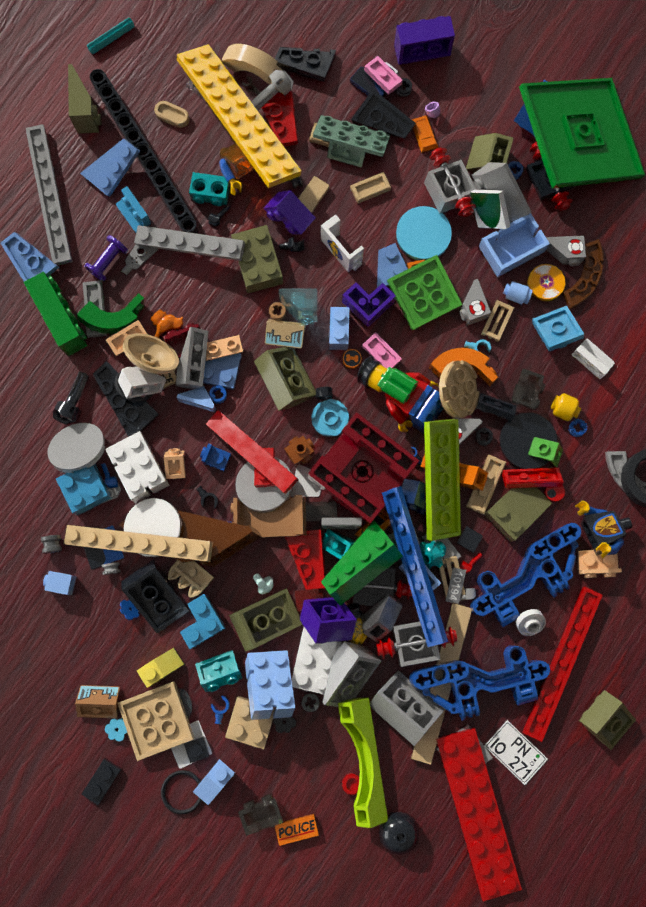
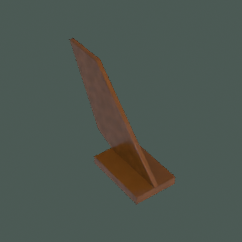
(226, 536)

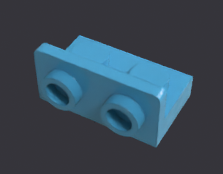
(132, 210)

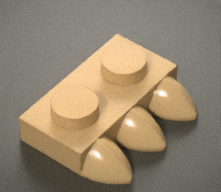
(191, 574)

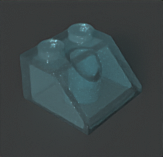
(300, 304)

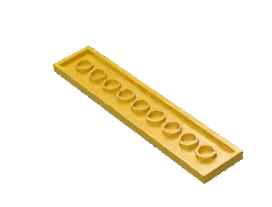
(239, 116)

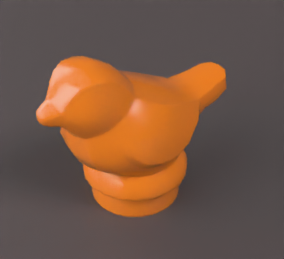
(165, 322)

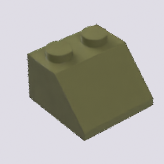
(607, 719)

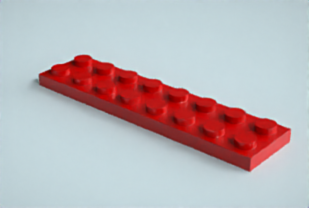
(478, 814)

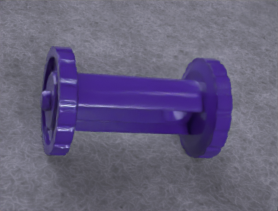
(106, 258)

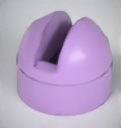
(433, 109)

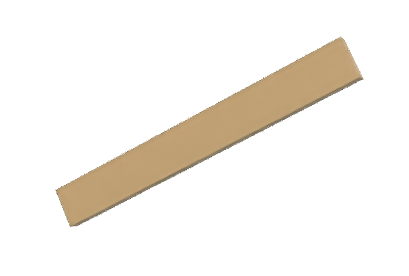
(458, 621)

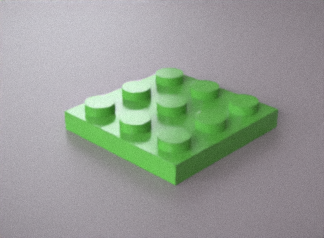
(424, 292)

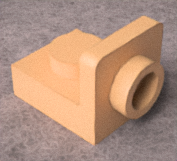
(174, 464)

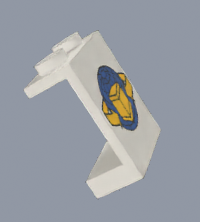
(329, 232)

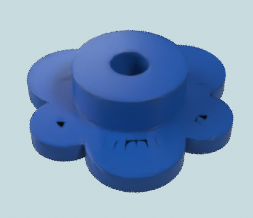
(128, 610)

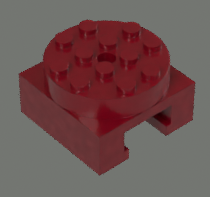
(366, 448)

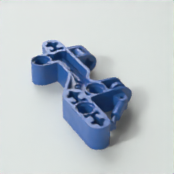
(531, 568)
(514, 676)

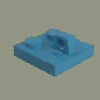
(558, 328)

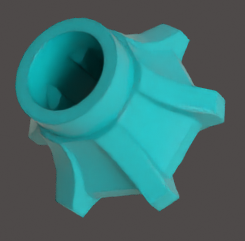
(433, 553)

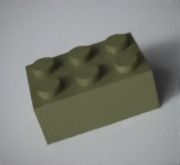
(259, 260)

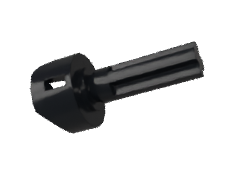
(66, 411)

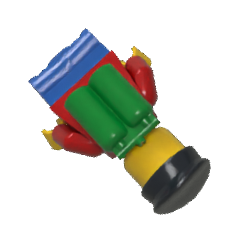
(405, 393)

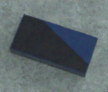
(365, 82)

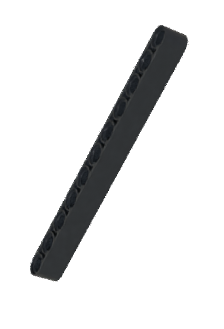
(148, 160)

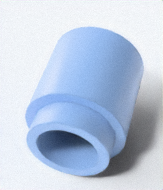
(517, 292)

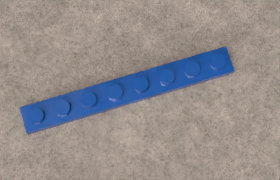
(414, 567)

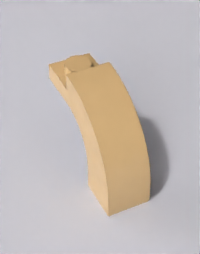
(250, 59)

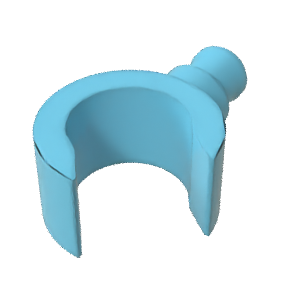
(472, 345)

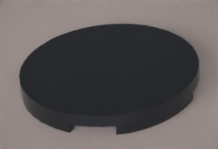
(518, 436)

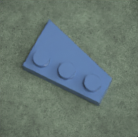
(111, 167)
(26, 257)

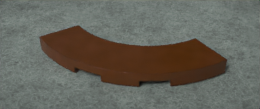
(589, 278)

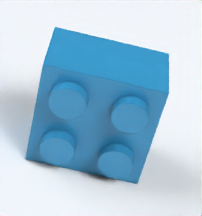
(83, 489)

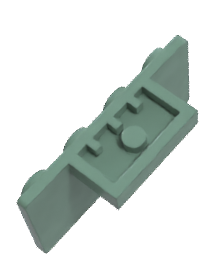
(349, 140)

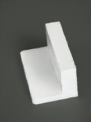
(593, 358)

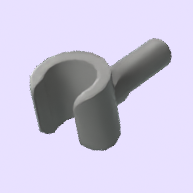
(470, 593)

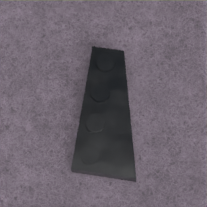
(132, 415)

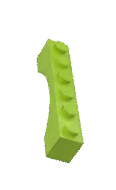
(370, 801)

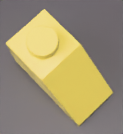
(160, 667)

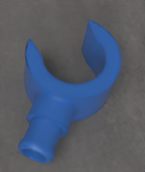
(219, 713)

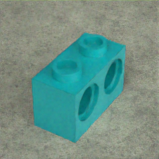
(211, 184)

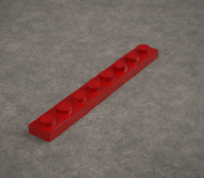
(562, 664)

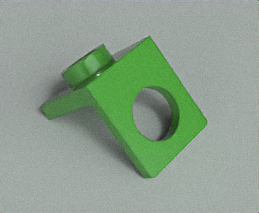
(546, 450)

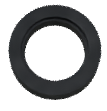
(628, 478)

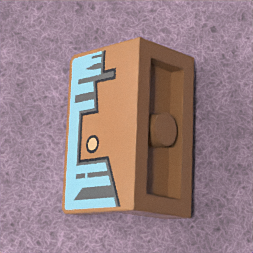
(97, 701)

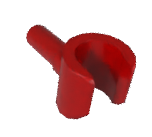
(464, 565)

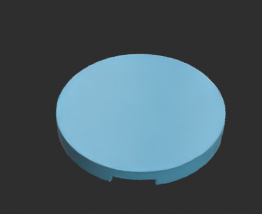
(423, 233)

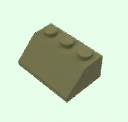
(285, 377)

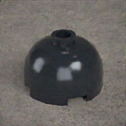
(396, 825)

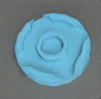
(330, 418)

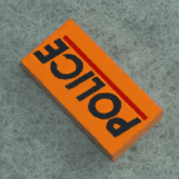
(296, 829)

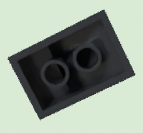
(154, 596)

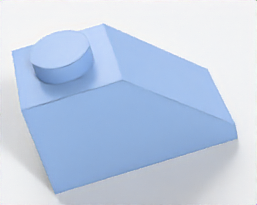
(214, 782)

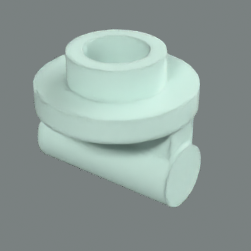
(264, 585)

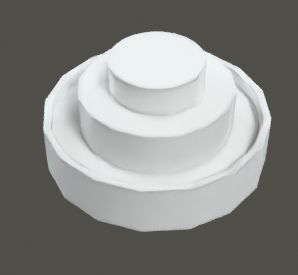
(530, 622)

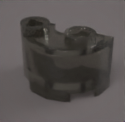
(527, 389)
(260, 814)

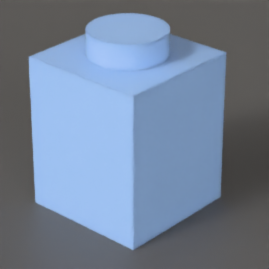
(59, 583)

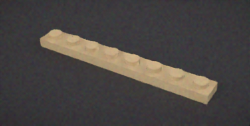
(139, 543)

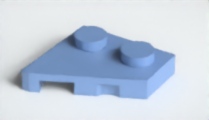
(222, 371)

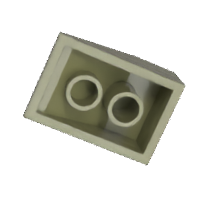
(81, 107)
(517, 511)
(265, 620)

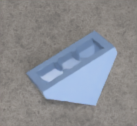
(198, 398)

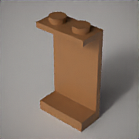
(284, 521)

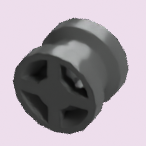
(51, 544)

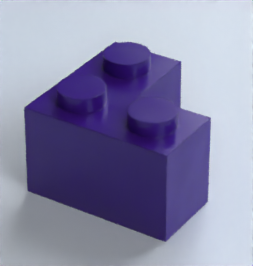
(290, 210)
(368, 307)

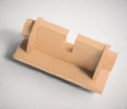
(223, 347)

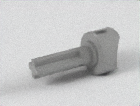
(284, 88)

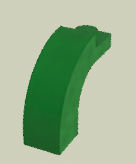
(108, 322)

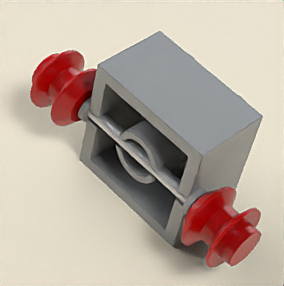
(449, 184)
(411, 645)

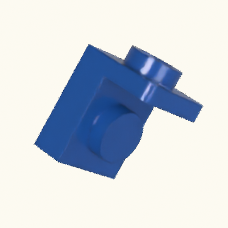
(215, 457)

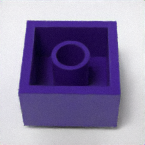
(327, 620)

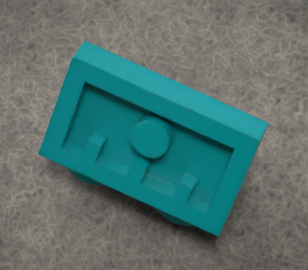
(218, 671)

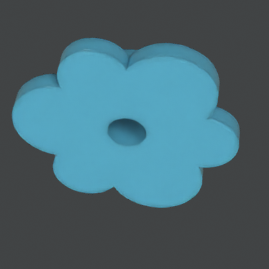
(111, 729)

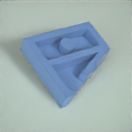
(389, 264)

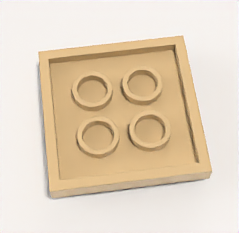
(156, 721)

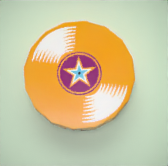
(546, 282)

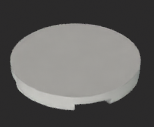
(76, 447)
(261, 498)

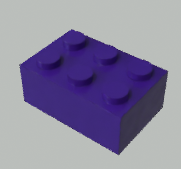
(424, 40)

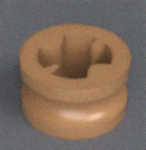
(277, 305)

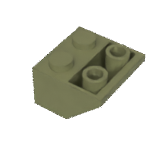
(487, 149)

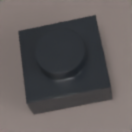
(196, 749)

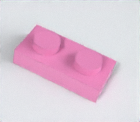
(383, 75)
(381, 351)

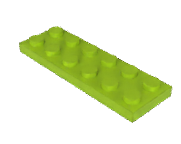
(442, 479)

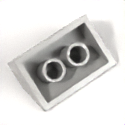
(499, 177)
(406, 708)

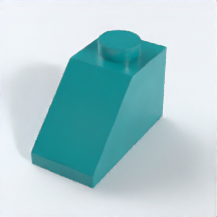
(336, 543)

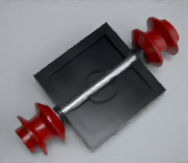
(542, 184)
(380, 587)

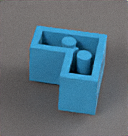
(207, 622)

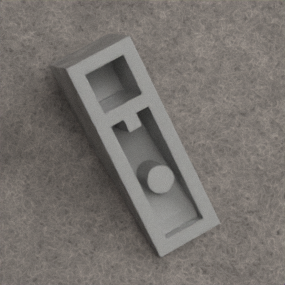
(192, 360)

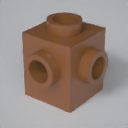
(300, 457)

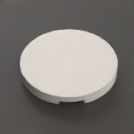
(154, 518)

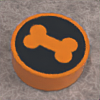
(352, 359)

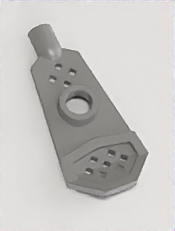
(141, 258)

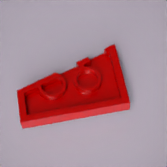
(281, 117)
(309, 558)

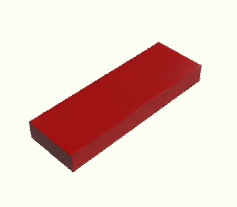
(532, 478)

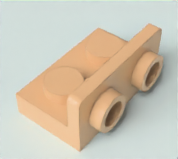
(590, 564)

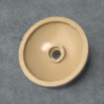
(150, 353)

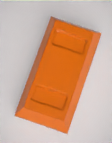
(424, 134)

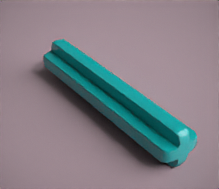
(110, 35)

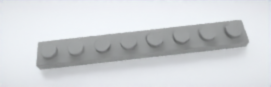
(48, 195)

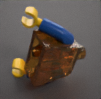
(234, 165)

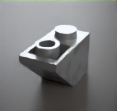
(381, 618)

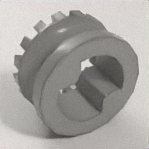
(111, 568)

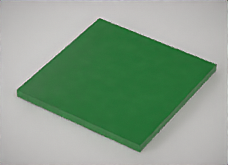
(581, 132)

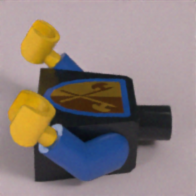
(603, 529)

